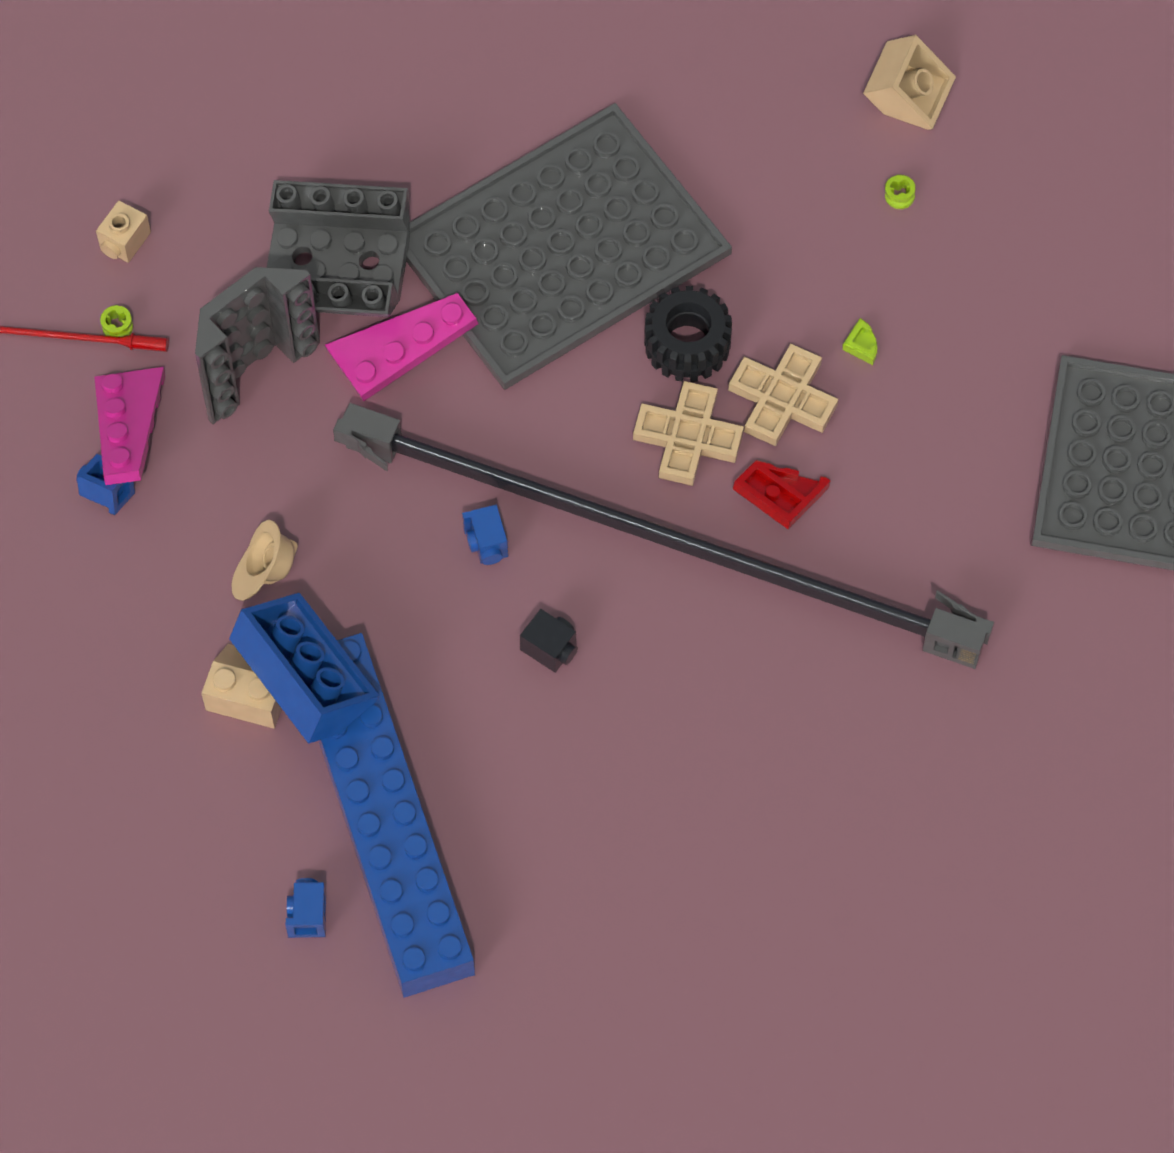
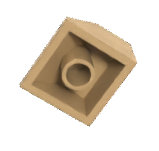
(909, 82)
(237, 691)

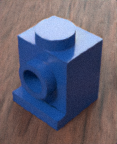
(93, 487)
(486, 534)
(306, 909)

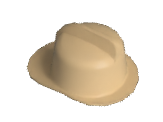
(264, 562)

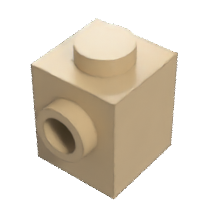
(123, 232)

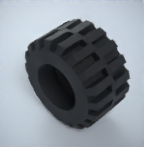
(693, 310)

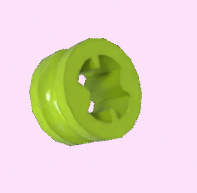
(901, 200)
(120, 313)

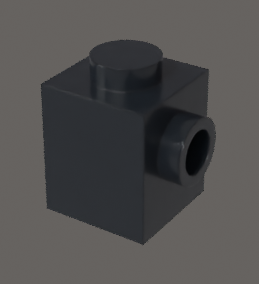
(549, 640)

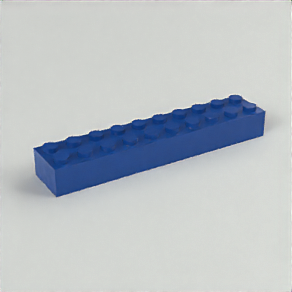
(395, 845)

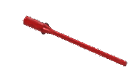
(131, 341)

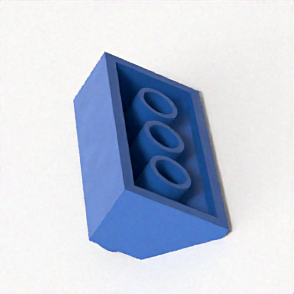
(302, 666)

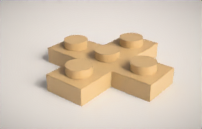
(783, 394)
(688, 433)

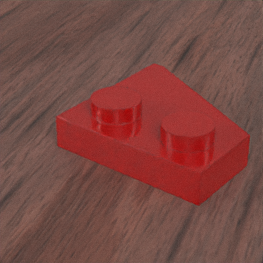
(779, 491)

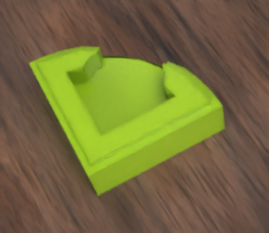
(861, 342)

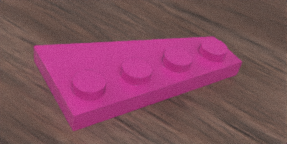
(396, 346)
(125, 421)

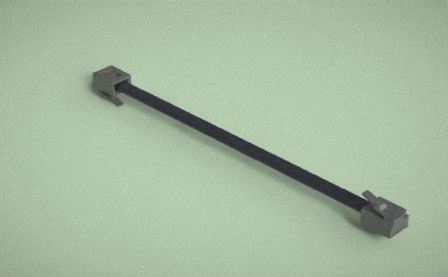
(951, 636)

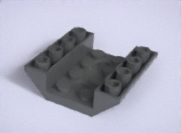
(341, 230)
(245, 324)

